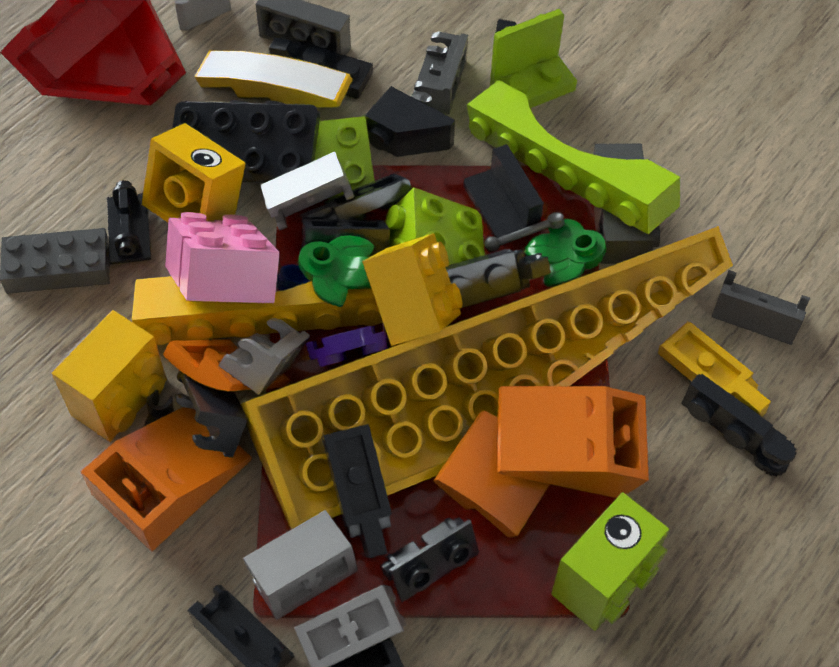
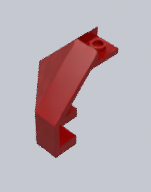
(97, 52)

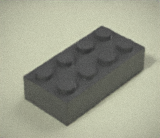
(304, 23)
(55, 260)

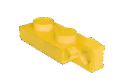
(696, 353)

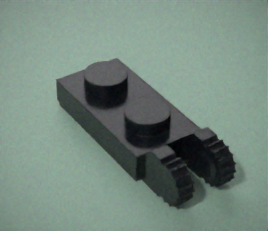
(739, 425)

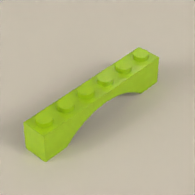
(629, 189)

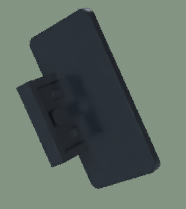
(266, 135)

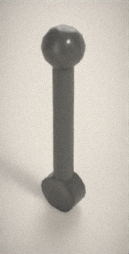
(554, 221)

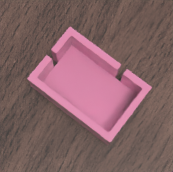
(221, 259)

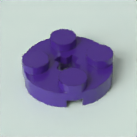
(337, 345)

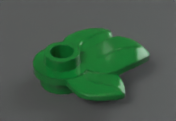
(566, 251)
(340, 270)

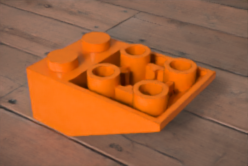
(574, 437)
(160, 476)

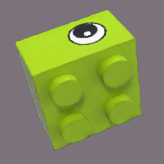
(610, 562)

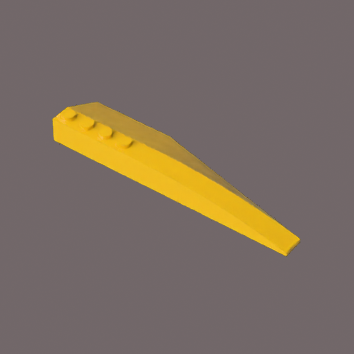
(435, 386)

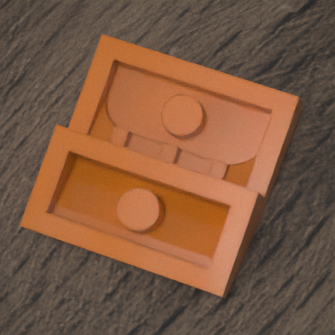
(201, 359)
(473, 479)

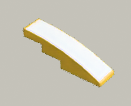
(274, 77)

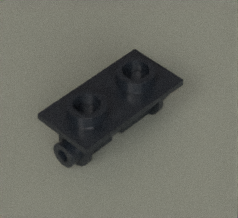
(127, 225)
(446, 548)

